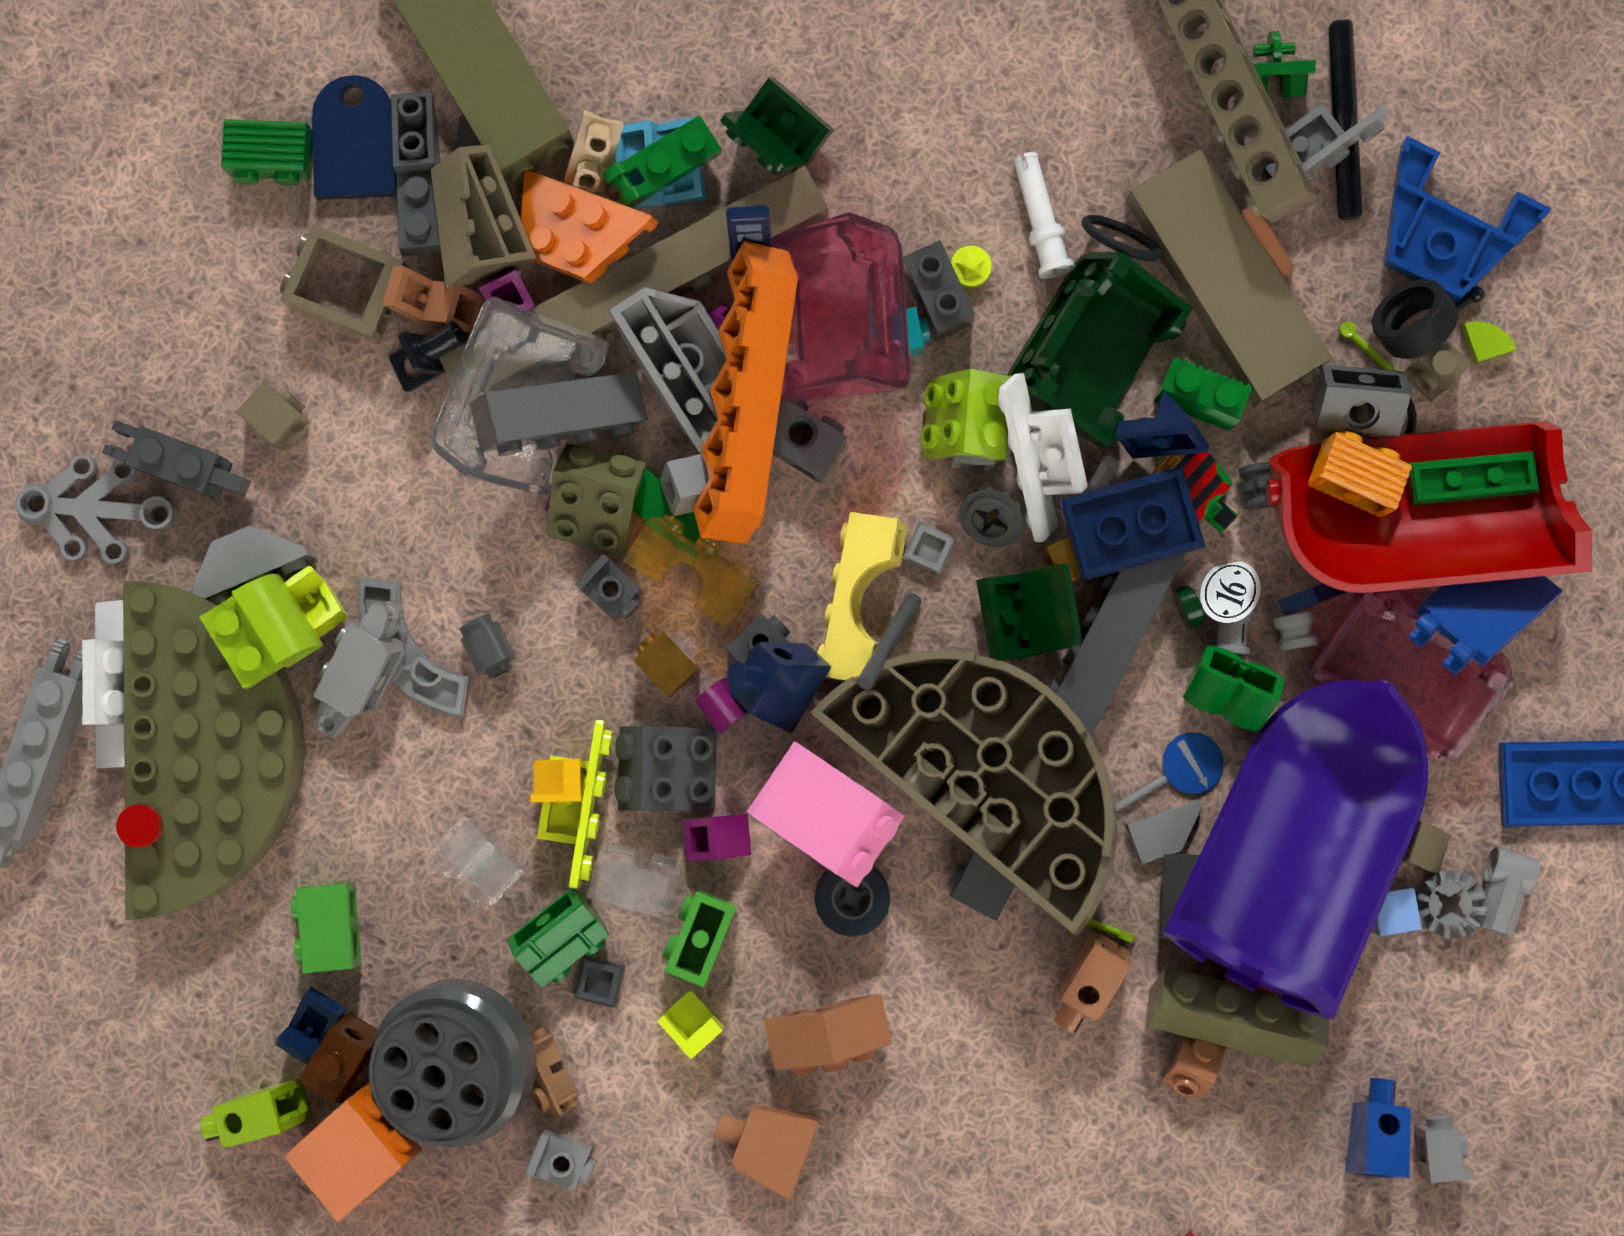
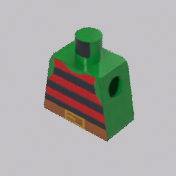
(1206, 486)

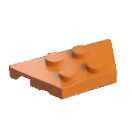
(576, 228)

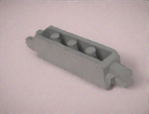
(39, 750)

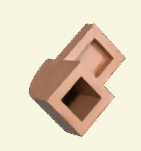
(430, 301)

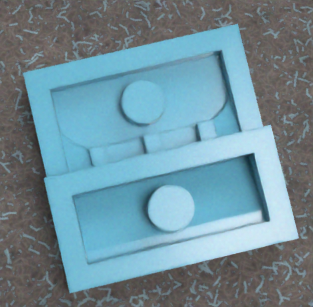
(642, 134)

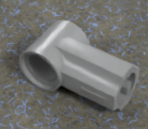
(1508, 882)

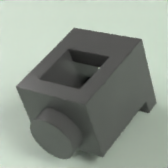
(593, 585)

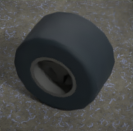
(855, 911)

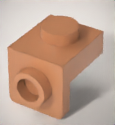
(1194, 1067)

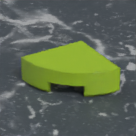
(1486, 341)

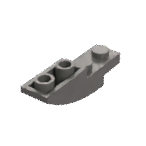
(414, 155)

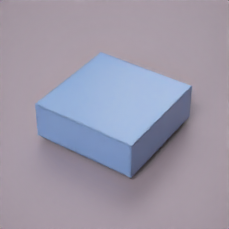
(1398, 913)

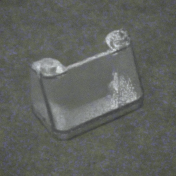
(504, 352)

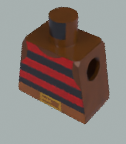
(340, 1058)

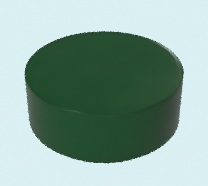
(1189, 606)

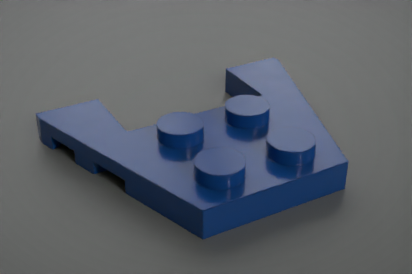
(1441, 241)

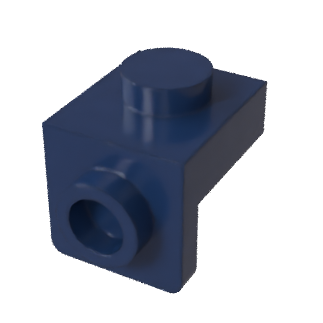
(310, 1025)

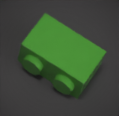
(326, 927)

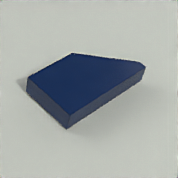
(1308, 598)

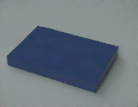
(1132, 523)

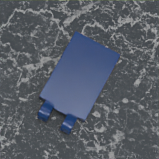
(1482, 616)

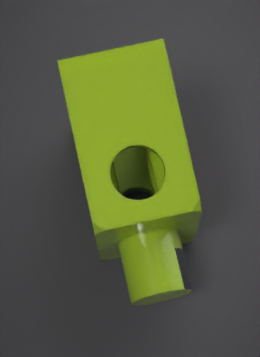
(257, 1114)

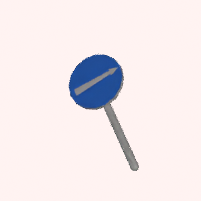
(1189, 764)

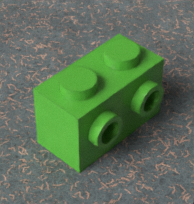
(701, 937)

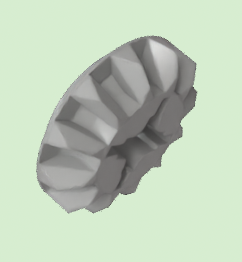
(1472, 902)

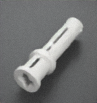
(1046, 233)

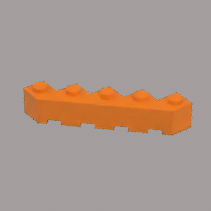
(747, 393)

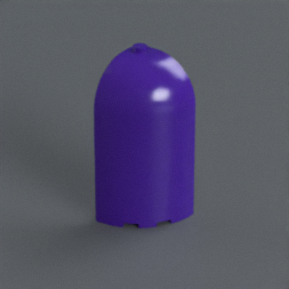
(1308, 844)

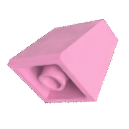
(825, 814)

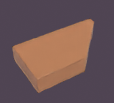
(1268, 241)

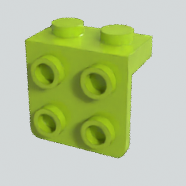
(965, 416)

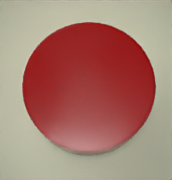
(139, 825)

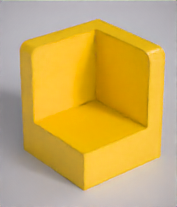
(558, 780)

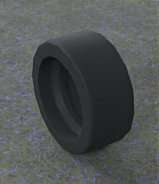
(1427, 332)

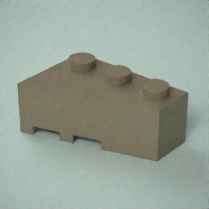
(477, 218)

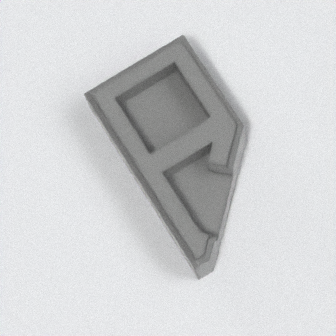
(1163, 831)

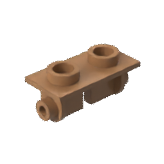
(551, 1088)

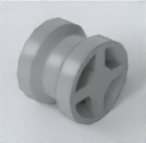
(1296, 631)

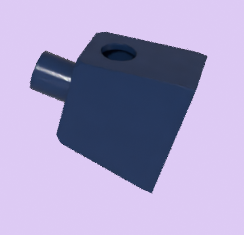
(778, 681)

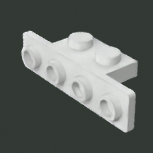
(1044, 455)
(105, 684)

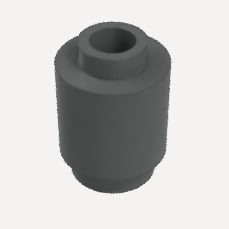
(487, 646)

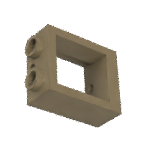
(375, 317)

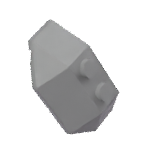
(677, 354)

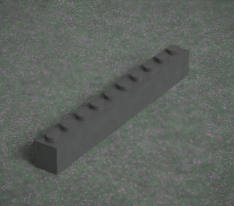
(1087, 688)

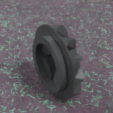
(1003, 529)

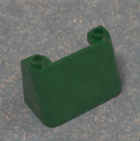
(1097, 340)

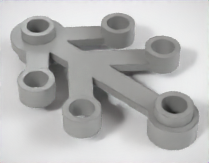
(88, 508)

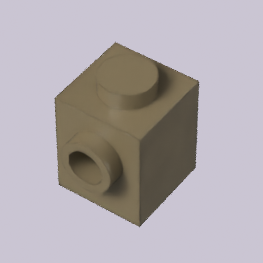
(275, 416)

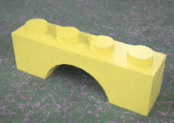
(869, 548)

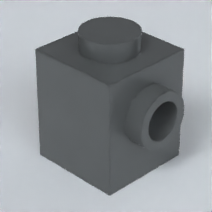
(757, 631)

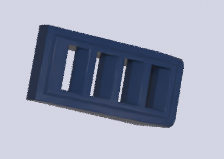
(749, 225)

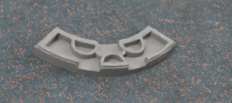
(416, 672)

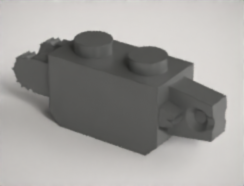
(177, 462)

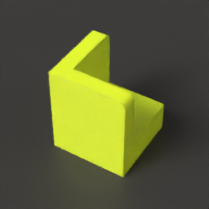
(690, 1024)

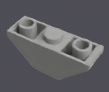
(246, 557)

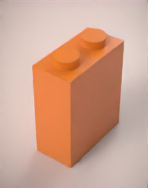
(351, 1154)

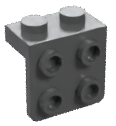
(666, 768)

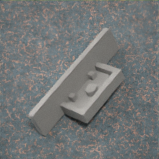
(1322, 141)

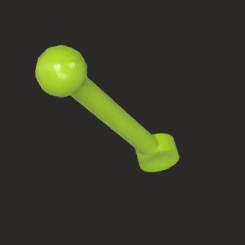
(1348, 331)
(1111, 930)

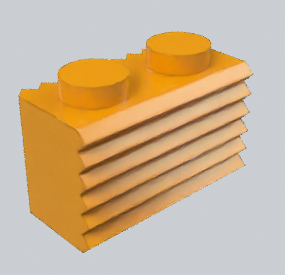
(1360, 473)

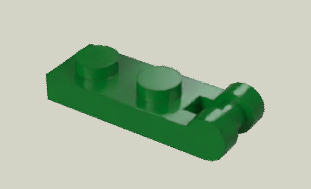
(663, 162)

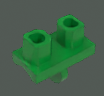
(1293, 73)

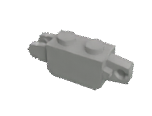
(359, 668)

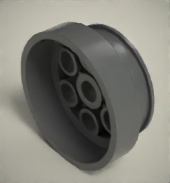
(502, 1069)

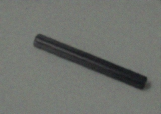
(1345, 113)

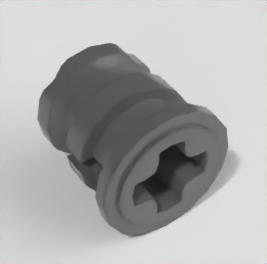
(1255, 485)

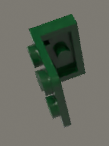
(778, 128)
(1029, 613)

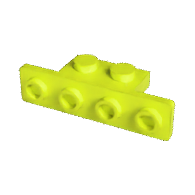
(576, 820)

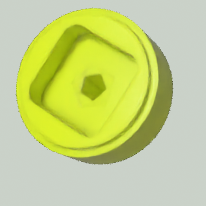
(972, 266)

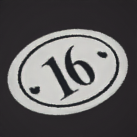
(1230, 592)

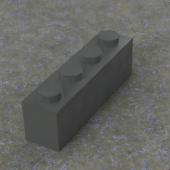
(558, 412)

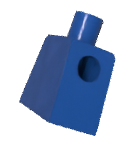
(1378, 1151)

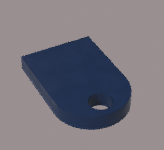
(353, 142)

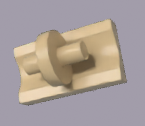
(593, 152)

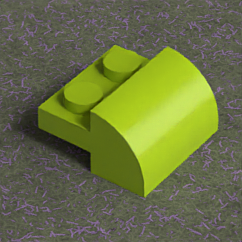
(261, 630)

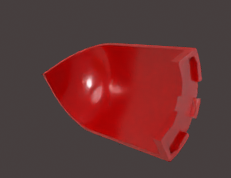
(1435, 541)

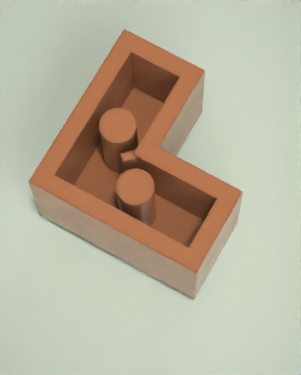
(828, 1035)

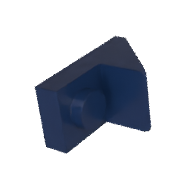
(1165, 435)

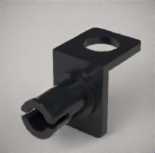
(424, 354)

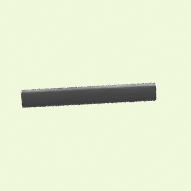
(889, 641)

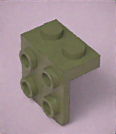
(593, 498)

